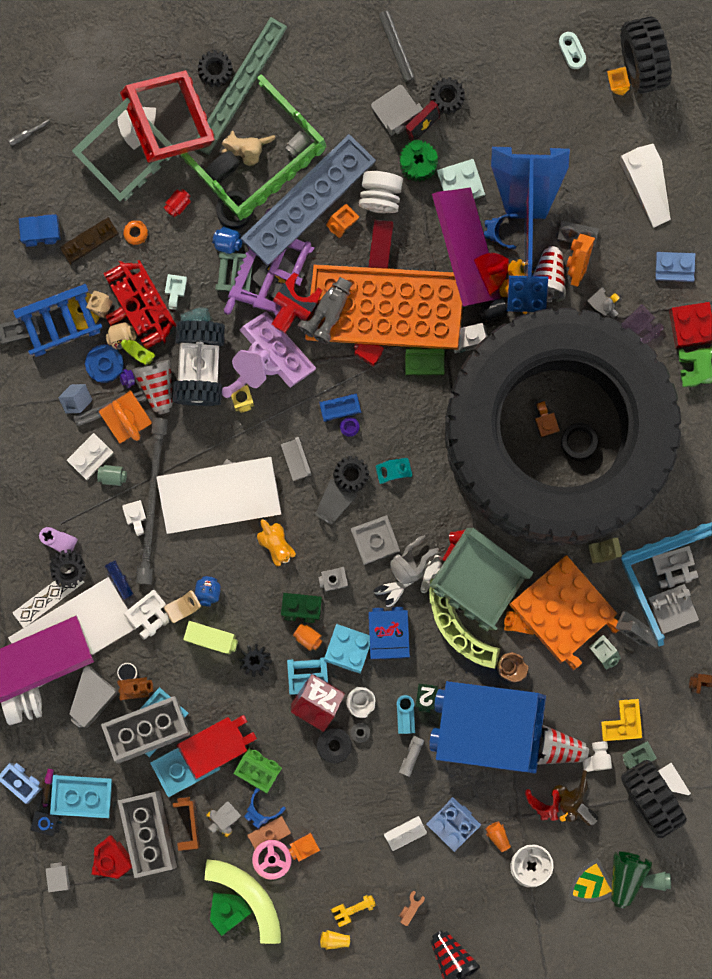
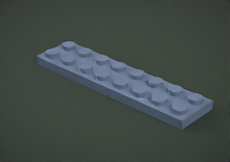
(308, 200)

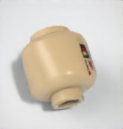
(118, 333)

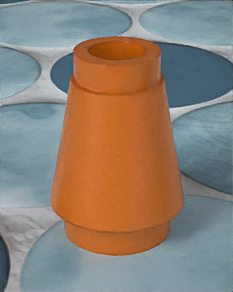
(498, 836)

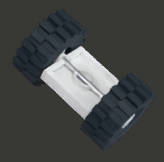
(198, 363)

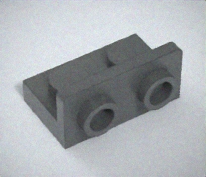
(636, 630)

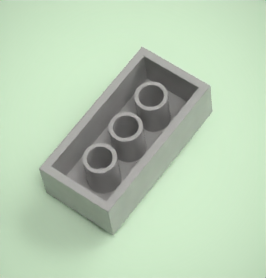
(145, 730)
(147, 834)

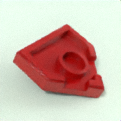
(111, 859)

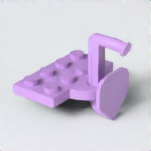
(269, 354)

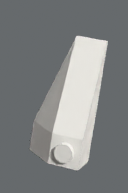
(647, 179)

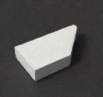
(673, 779)

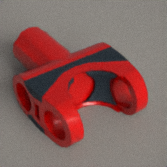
(293, 305)

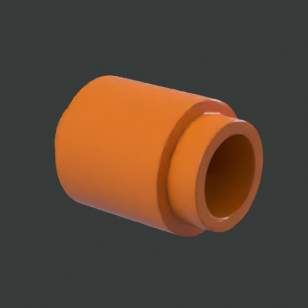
(308, 637)

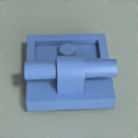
(453, 824)

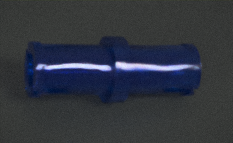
(119, 580)

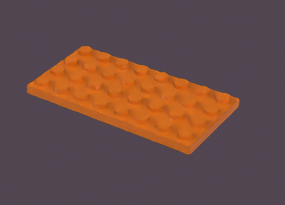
(394, 307)

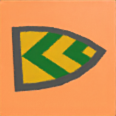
(591, 883)

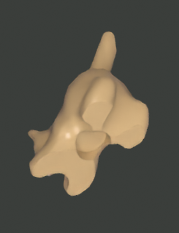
(247, 148)

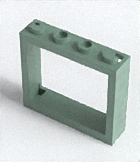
(140, 179)

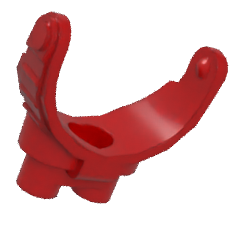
(544, 810)

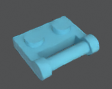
(297, 681)

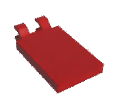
(215, 746)

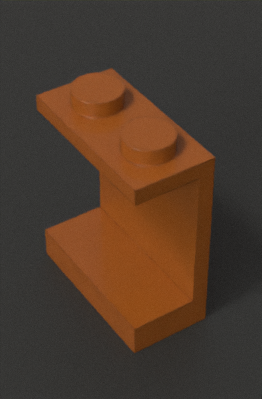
(195, 843)

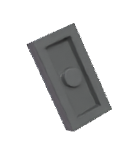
(571, 231)

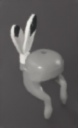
(405, 572)

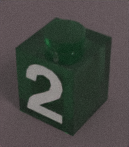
(426, 697)

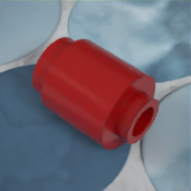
(177, 203)

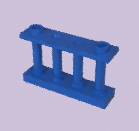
(43, 308)

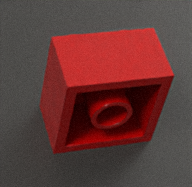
(691, 325)

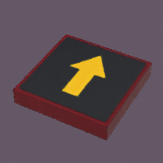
(423, 121)

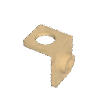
(182, 607)

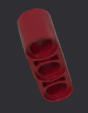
(381, 244)

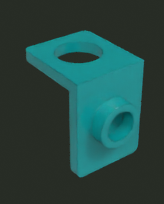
(395, 469)

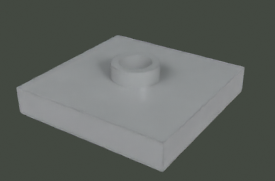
(375, 540)

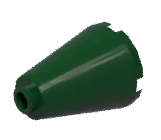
(627, 877)

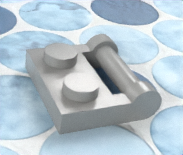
(414, 749)

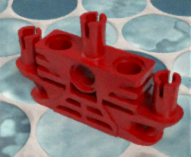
(150, 297)

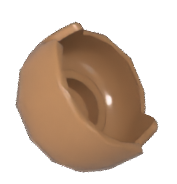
(512, 667)

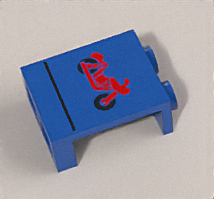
(389, 633)

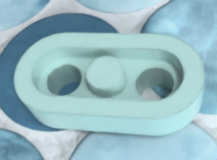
(573, 51)

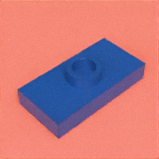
(340, 407)

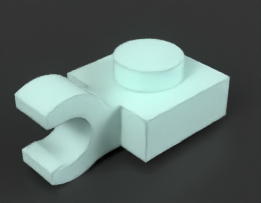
(175, 287)

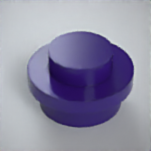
(127, 378)
(349, 426)

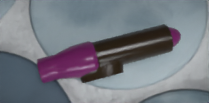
(47, 786)

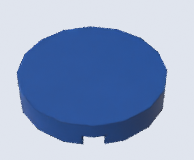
(104, 363)

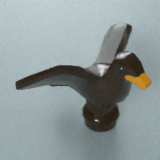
(573, 804)

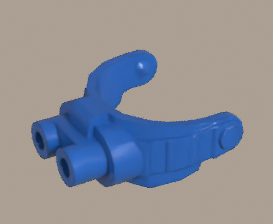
(493, 229)
(259, 819)

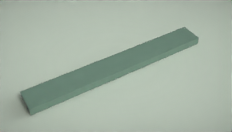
(244, 80)

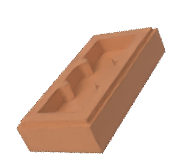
(272, 831)

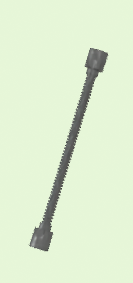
(144, 573)

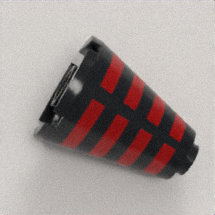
(452, 957)

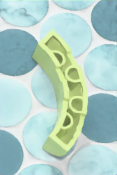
(459, 636)
(252, 893)

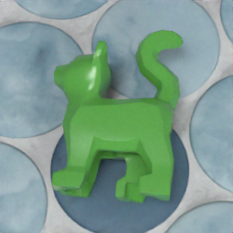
(702, 366)

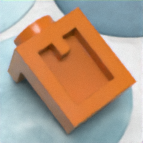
(342, 220)
(303, 847)

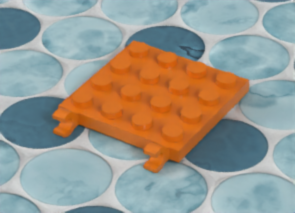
(564, 610)

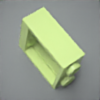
(210, 638)

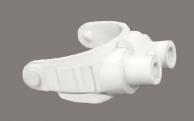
(431, 571)

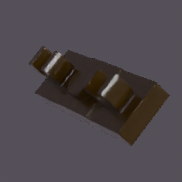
(89, 240)

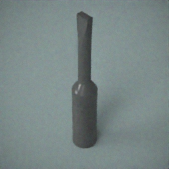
(25, 134)

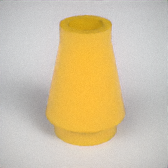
(334, 940)

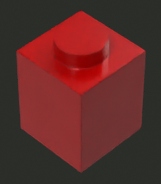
(368, 352)

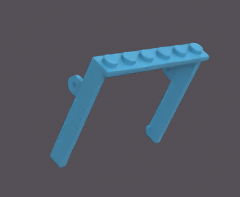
(651, 550)

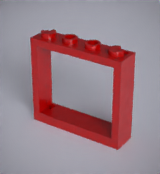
(142, 125)

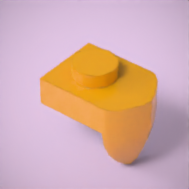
(618, 80)

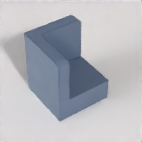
(75, 398)

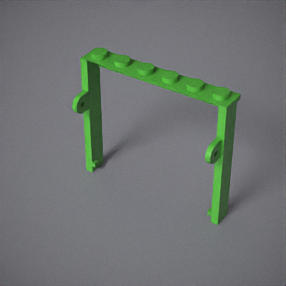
(281, 177)

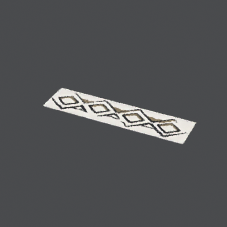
(43, 601)

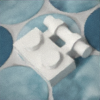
(143, 610)

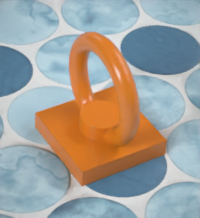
(125, 417)

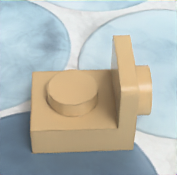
(99, 304)

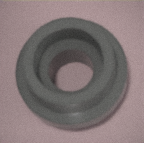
(366, 732)

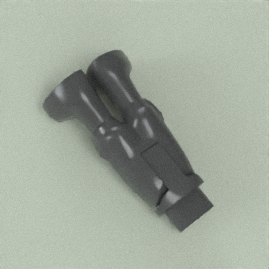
(328, 308)

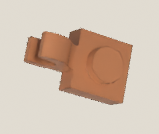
(408, 913)

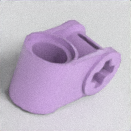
(60, 540)

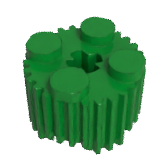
(422, 151)

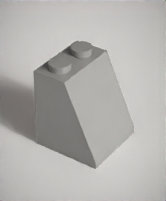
(91, 698)

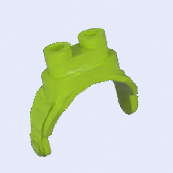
(138, 352)

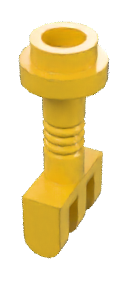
(368, 902)

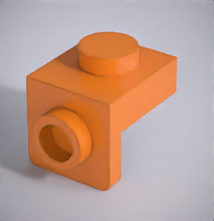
(515, 623)

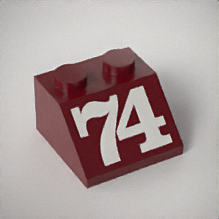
(317, 702)

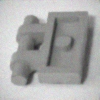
(673, 561)

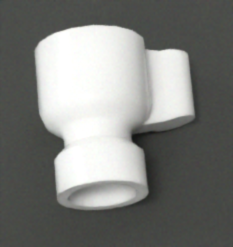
(600, 760)

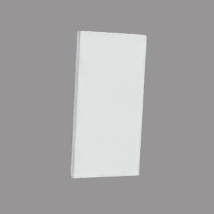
(219, 495)
(99, 613)

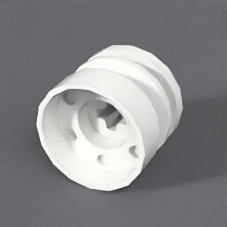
(381, 187)
(23, 703)
(531, 854)

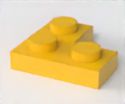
(629, 724)

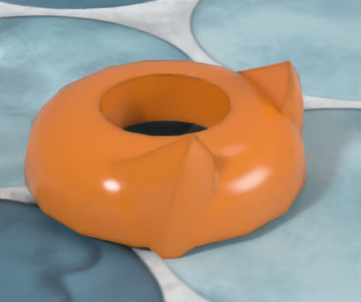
(135, 240)

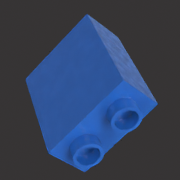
(488, 726)

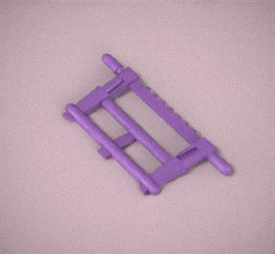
(260, 300)

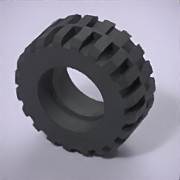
(646, 55)
(653, 798)

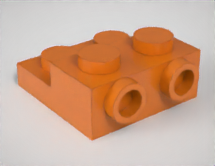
(579, 260)

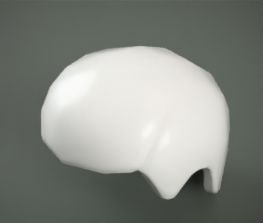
(360, 702)

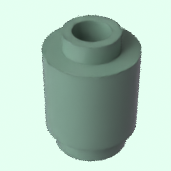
(112, 475)

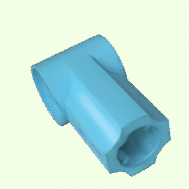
(405, 717)

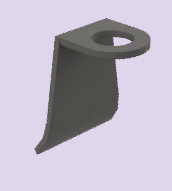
(334, 502)

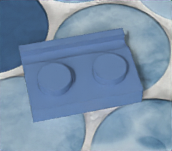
(675, 266)

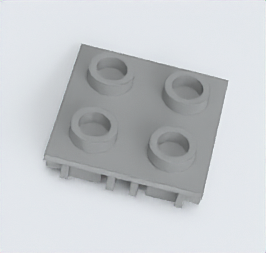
(673, 608)

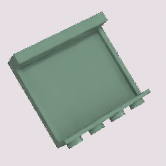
(479, 578)

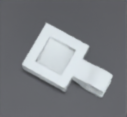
(134, 515)

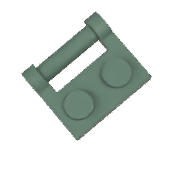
(237, 261)

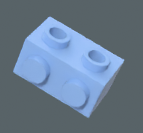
(19, 783)

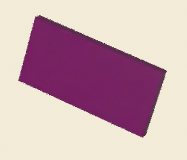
(463, 242)
(42, 658)

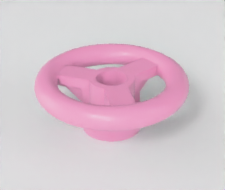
(285, 865)

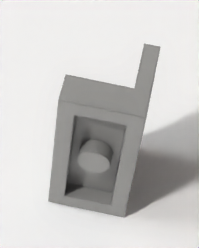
(296, 459)

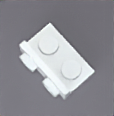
(405, 833)

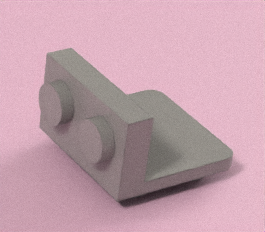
(396, 109)

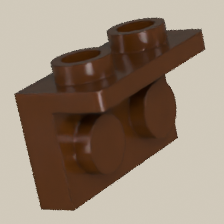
(695, 682)

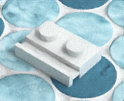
(90, 456)

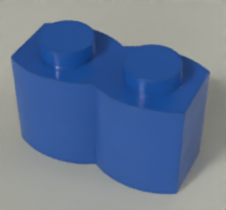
(39, 229)

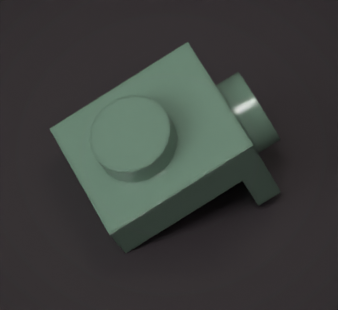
(638, 754)

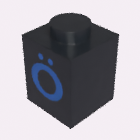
(46, 823)

